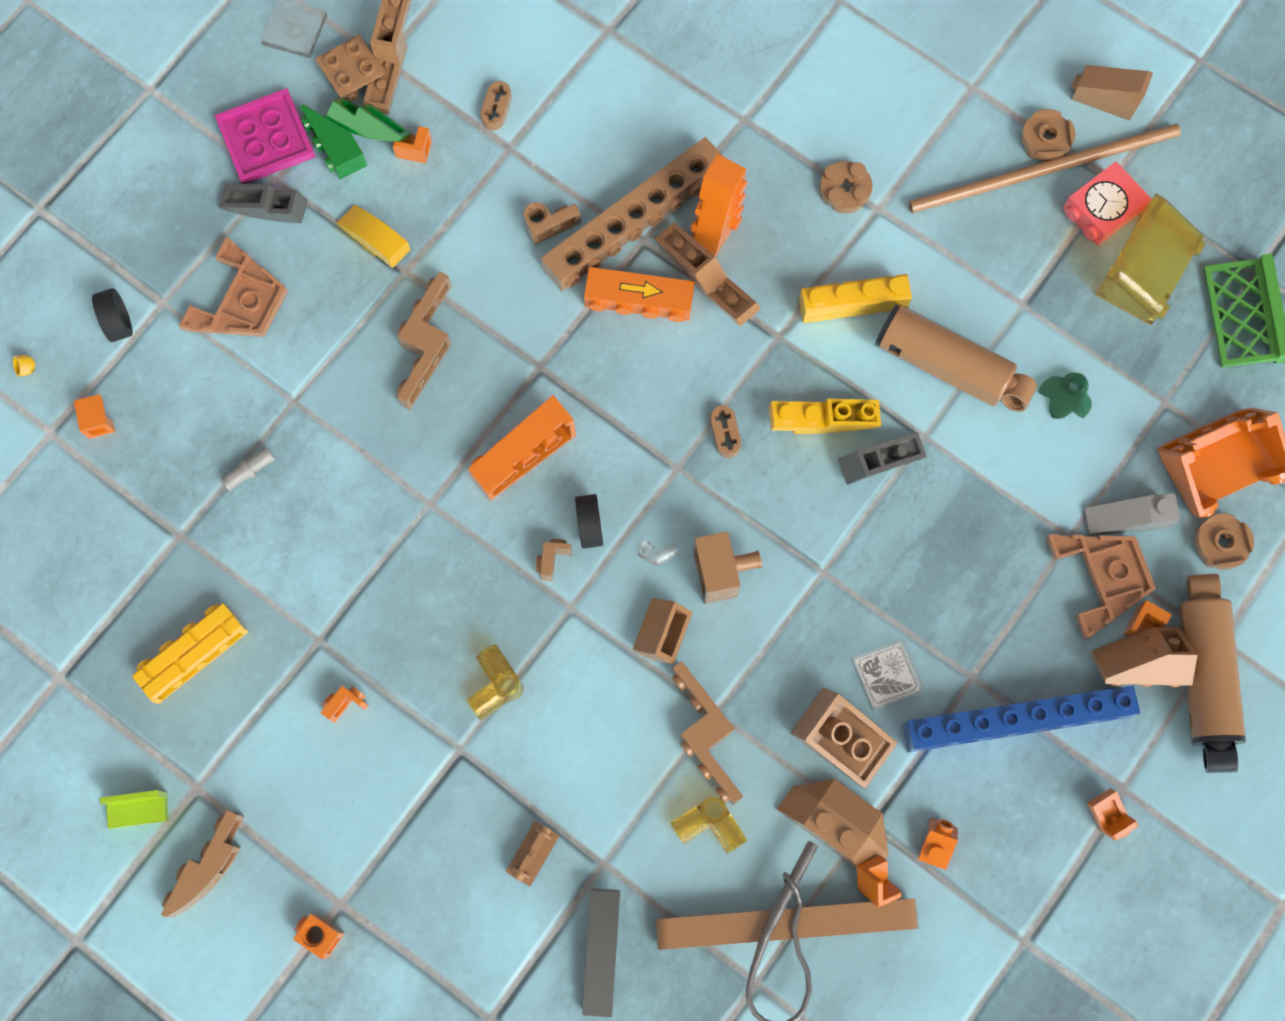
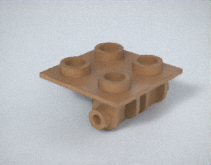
(350, 67)

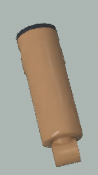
(955, 359)

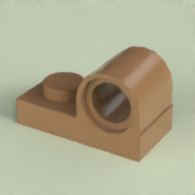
(550, 225)

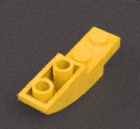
(824, 417)

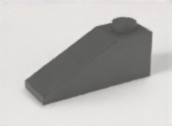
(881, 457)

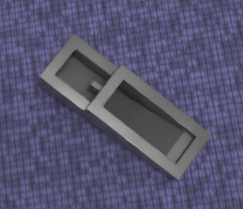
(264, 202)

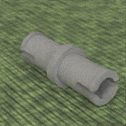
(247, 468)

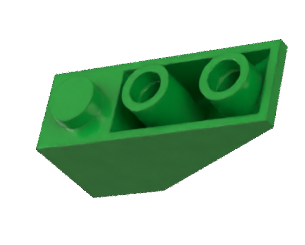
(336, 142)

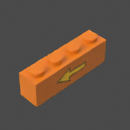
(639, 294)

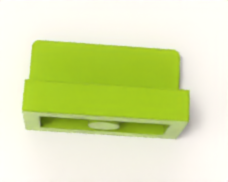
(136, 809)

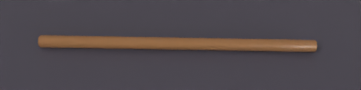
(1044, 168)

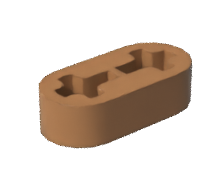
(501, 107)
(731, 430)

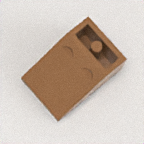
(1148, 659)

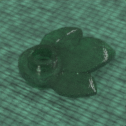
(1065, 399)

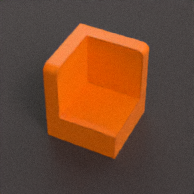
(414, 148)
(92, 417)
(1147, 616)
(874, 882)

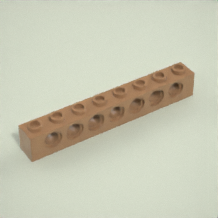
(618, 216)

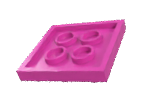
(265, 136)

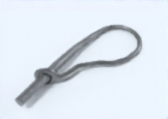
(790, 889)

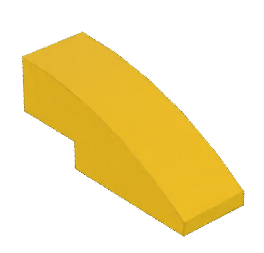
(374, 235)

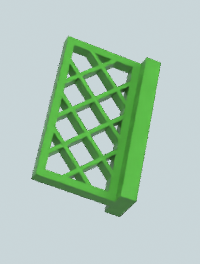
(1270, 304)

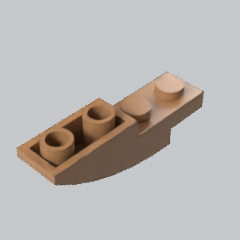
(197, 877)

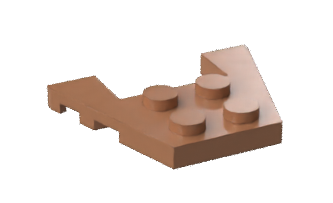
(248, 304)
(1116, 572)

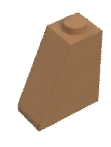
(1111, 89)

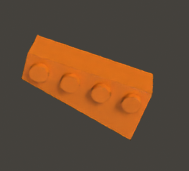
(719, 203)
(523, 448)

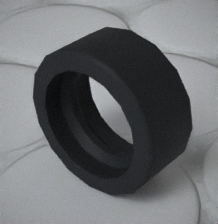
(112, 315)
(589, 521)

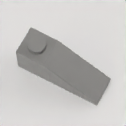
(1133, 515)

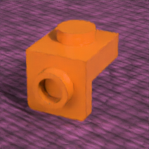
(337, 703)
(1111, 815)
(939, 843)

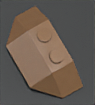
(837, 819)

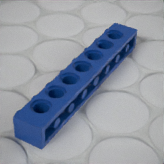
(1021, 718)

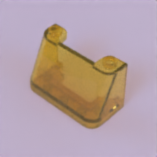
(1151, 261)

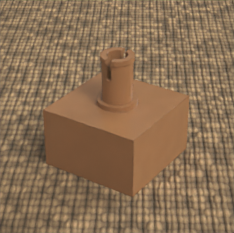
(719, 567)

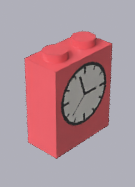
(1106, 203)

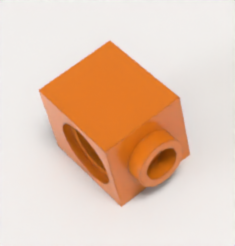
(330, 938)

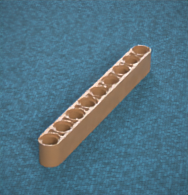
(813, 922)

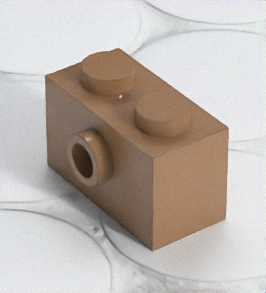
(662, 631)

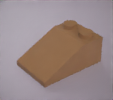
(844, 737)

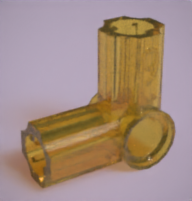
(492, 696)
(723, 827)

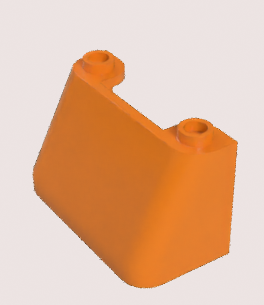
(1225, 458)

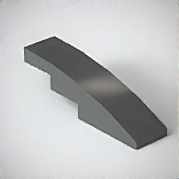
(601, 952)

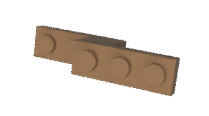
(389, 50)
(707, 274)
(423, 340)
(705, 734)

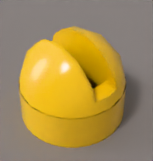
(23, 365)

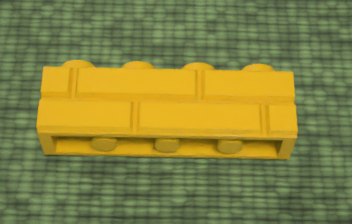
(854, 298)
(189, 653)

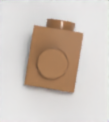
(546, 562)

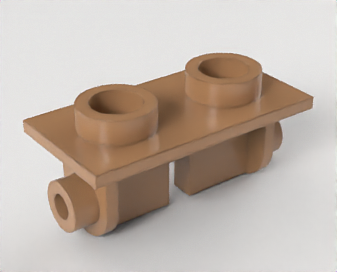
(532, 853)

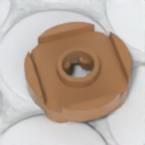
(1042, 148)
(852, 174)
(1212, 552)

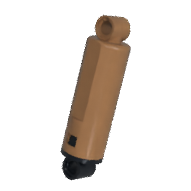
(1215, 692)

